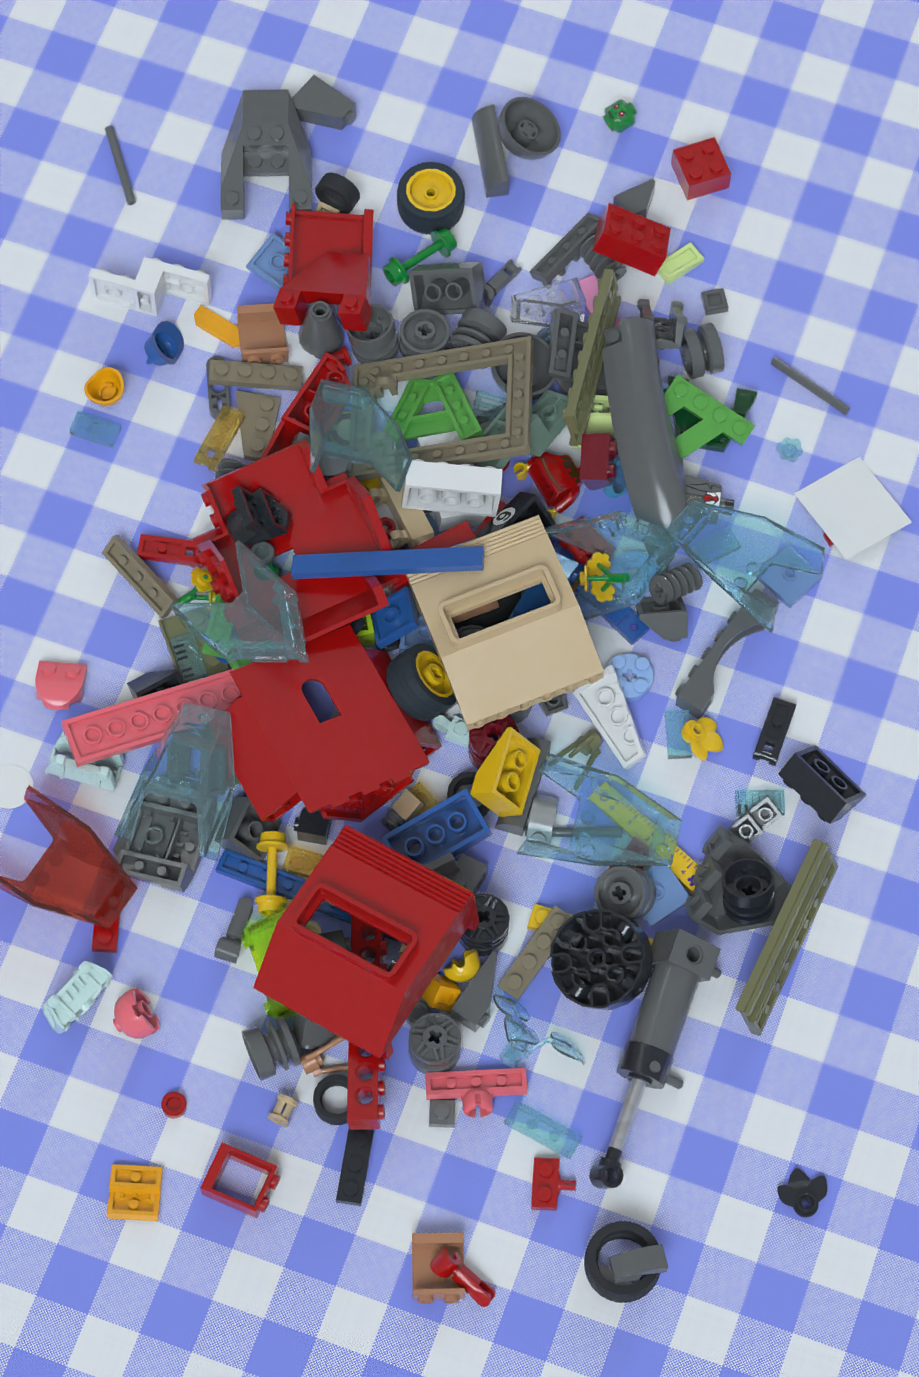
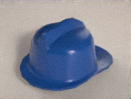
(164, 344)

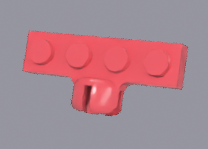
(476, 1087)

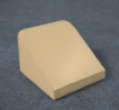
(408, 805)

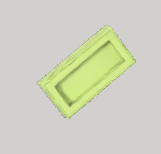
(680, 263)

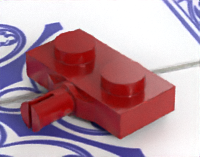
(548, 1184)

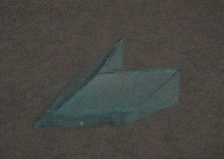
(632, 548)
(257, 625)

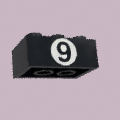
(520, 508)

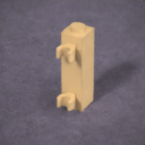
(412, 522)

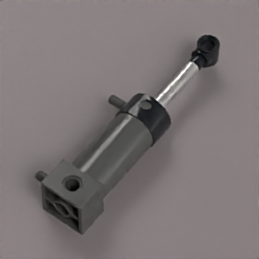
(646, 1060)

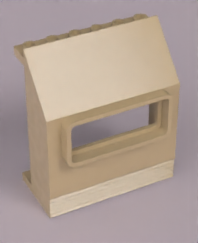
(519, 658)

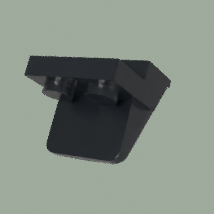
(257, 517)

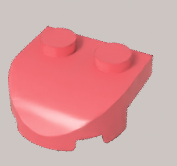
(60, 684)

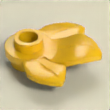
(702, 737)

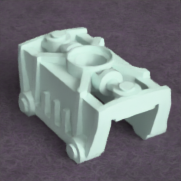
(91, 773)
(76, 996)

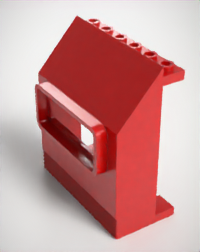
(339, 986)

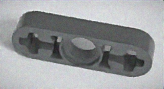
(214, 396)

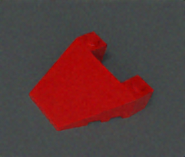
(335, 280)

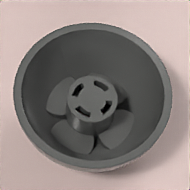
(528, 128)
(541, 380)

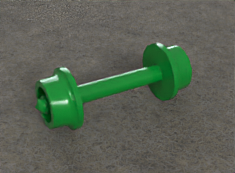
(442, 241)

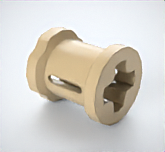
(276, 1116)

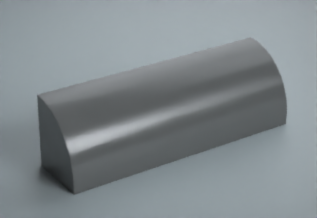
(490, 152)
(517, 823)

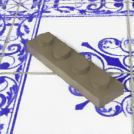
(255, 375)
(140, 576)
(533, 955)

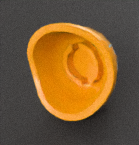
(105, 387)

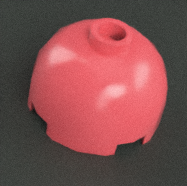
(134, 1015)

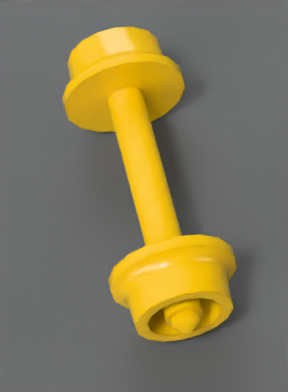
(273, 843)

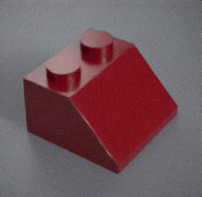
(597, 460)

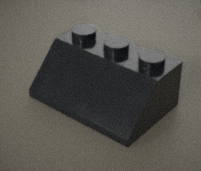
(821, 784)

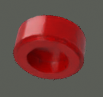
(174, 1105)

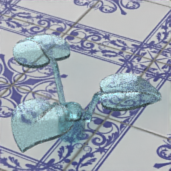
(521, 1035)

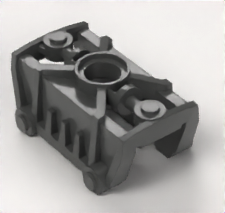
(670, 336)

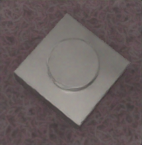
(442, 1113)

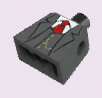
(706, 492)

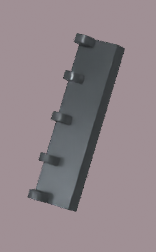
(564, 251)

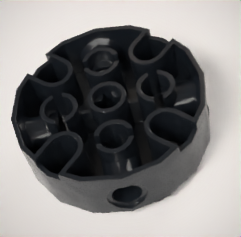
(578, 964)

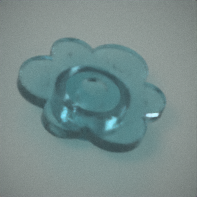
(788, 444)

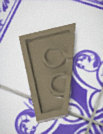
(259, 424)

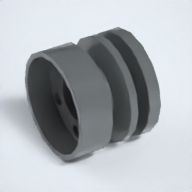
(476, 328)
(378, 341)
(271, 1047)
(428, 1055)

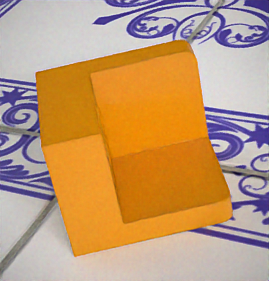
(441, 993)

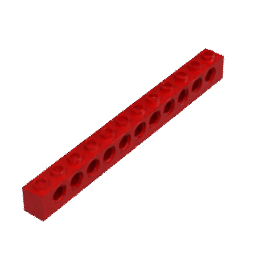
(370, 1114)

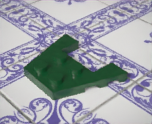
(684, 420)

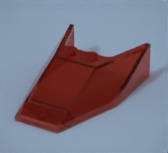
(75, 872)

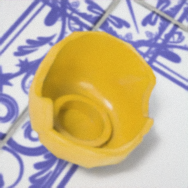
(464, 970)

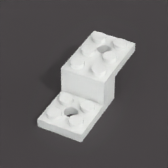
(150, 286)

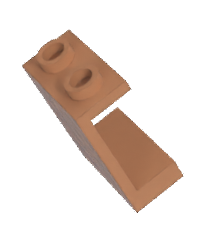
(261, 335)
(426, 1284)

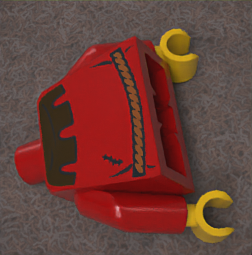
(555, 479)

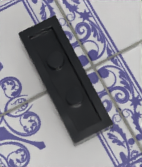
(355, 1167)

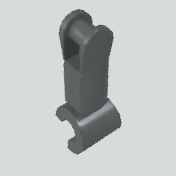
(499, 281)
(229, 946)

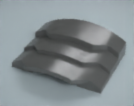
(564, 349)
(163, 844)

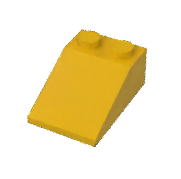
(506, 774)

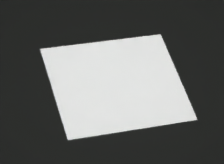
(852, 508)

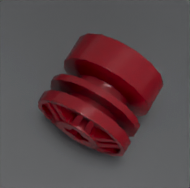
(481, 739)

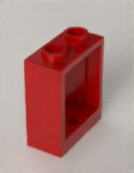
(217, 1168)

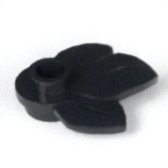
(803, 1190)

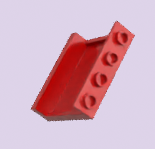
(321, 232)

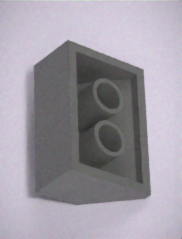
(447, 287)

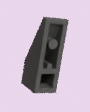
(474, 1004)

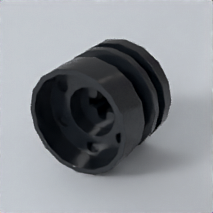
(748, 891)
(488, 935)

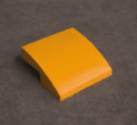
(134, 1192)

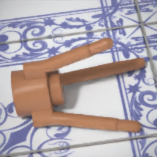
(312, 1060)

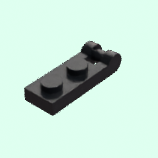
(774, 730)

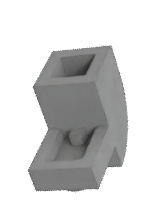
(542, 818)

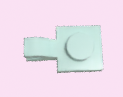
(456, 730)

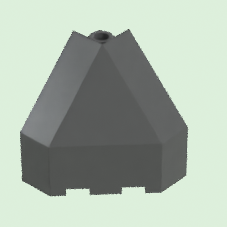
(707, 899)

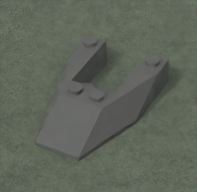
(265, 142)

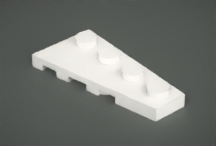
(612, 717)

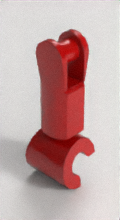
(445, 1266)

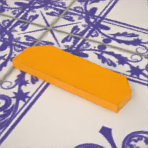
(217, 326)

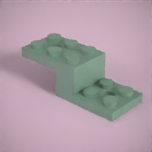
(543, 427)

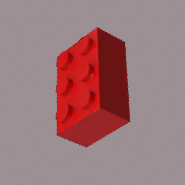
(631, 239)

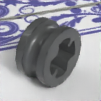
(392, 820)

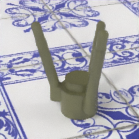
(586, 745)

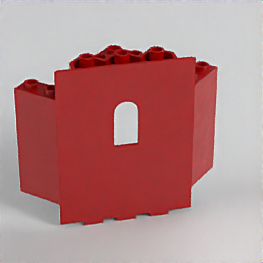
(325, 519)
(332, 766)

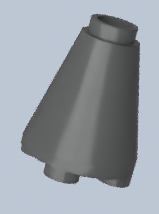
(320, 331)

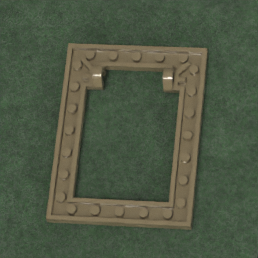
(516, 440)

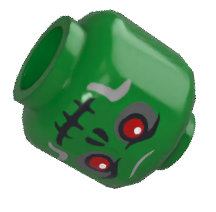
(619, 116)

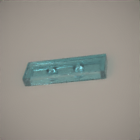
(543, 1129)

